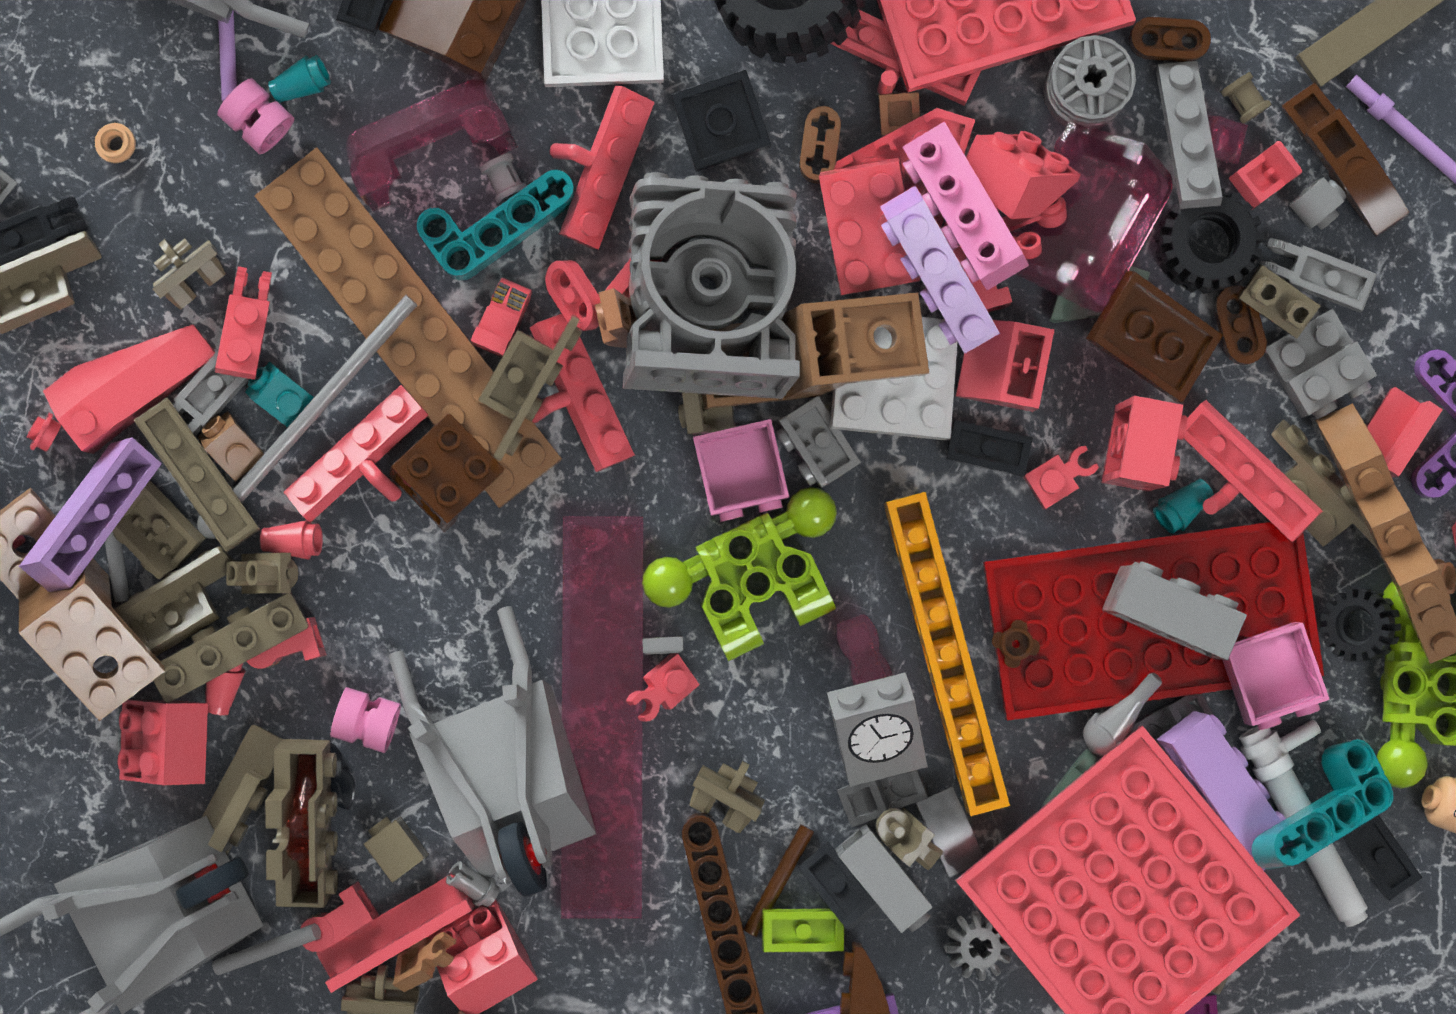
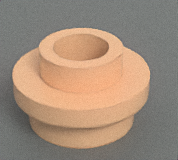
(103, 140)

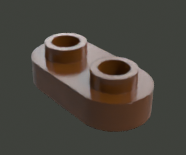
(1168, 39)
(1244, 325)

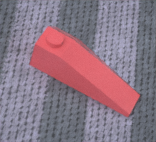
(109, 392)

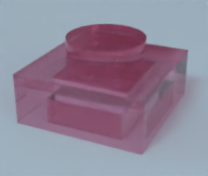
(1227, 138)

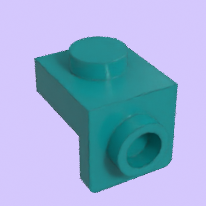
(278, 394)

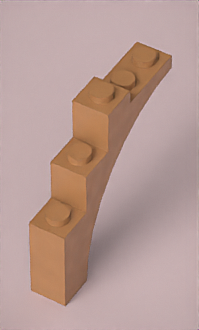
(1392, 530)

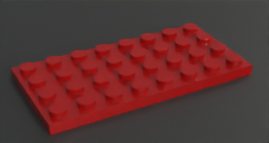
(1099, 659)

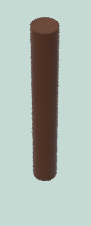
(779, 878)

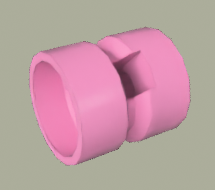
(248, 104)
(365, 720)

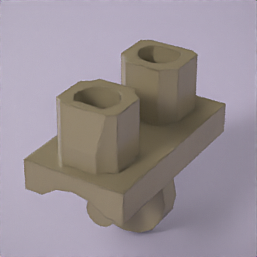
(173, 282)
(1278, 301)
(263, 573)
(730, 788)
(907, 837)
(379, 996)

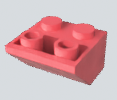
(1020, 172)
(1008, 367)
(163, 742)
(486, 962)

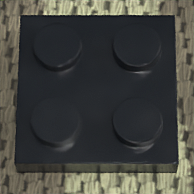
(721, 120)

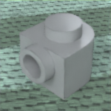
(1319, 203)

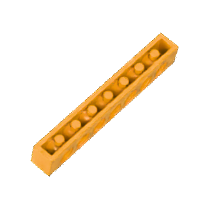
(946, 654)

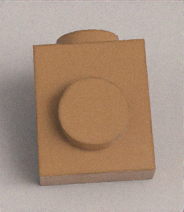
(230, 445)

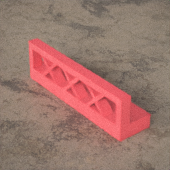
(393, 932)

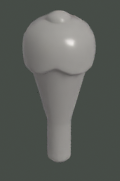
(1111, 727)

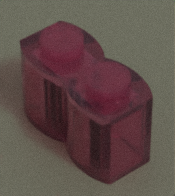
(860, 645)

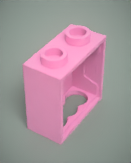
(741, 470)
(1275, 676)

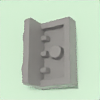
(822, 450)

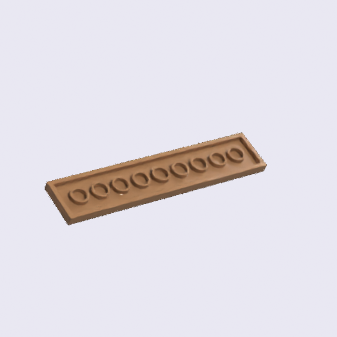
(368, 281)

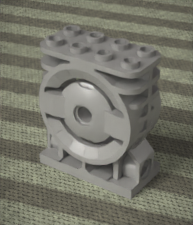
(673, 335)

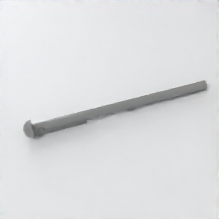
(318, 404)

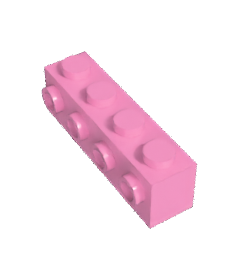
(965, 207)

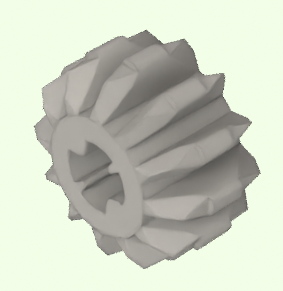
(974, 959)

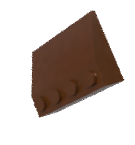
(455, 31)

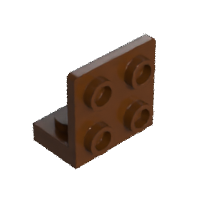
(445, 471)

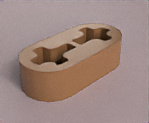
(810, 142)

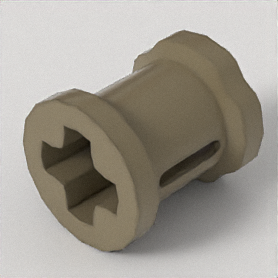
(1246, 98)

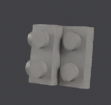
(1320, 366)

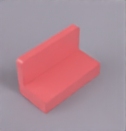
(1400, 427)

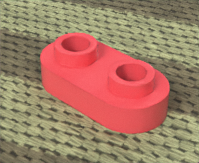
(573, 293)

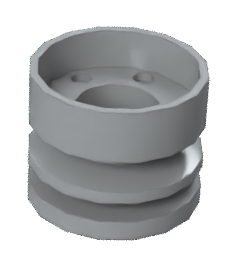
(1079, 102)

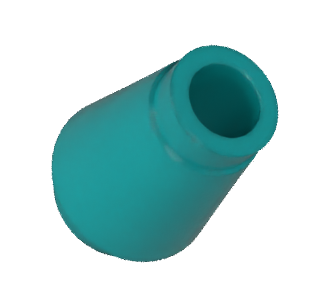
(300, 80)
(1182, 506)

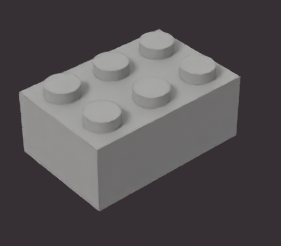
(1175, 610)

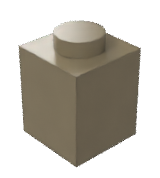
(395, 847)

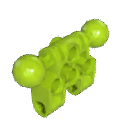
(809, 514)
(1418, 707)

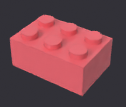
(854, 220)
(1144, 444)

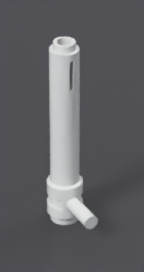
(1275, 770)

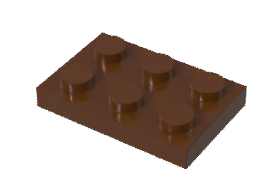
(1154, 336)

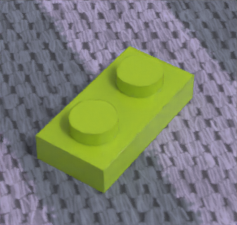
(801, 930)

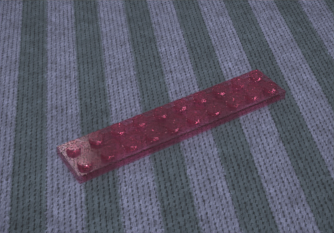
(605, 736)

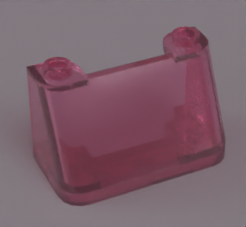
(376, 145)
(1106, 218)

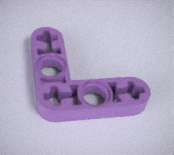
(1430, 464)

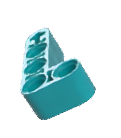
(501, 218)
(1350, 786)

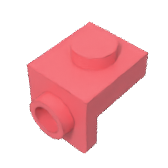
(1266, 174)

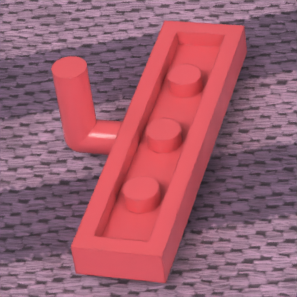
(873, 44)
(604, 166)
(584, 399)
(357, 456)
(1247, 473)

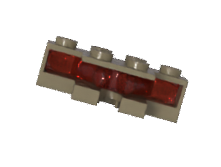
(302, 814)

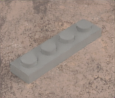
(1189, 135)

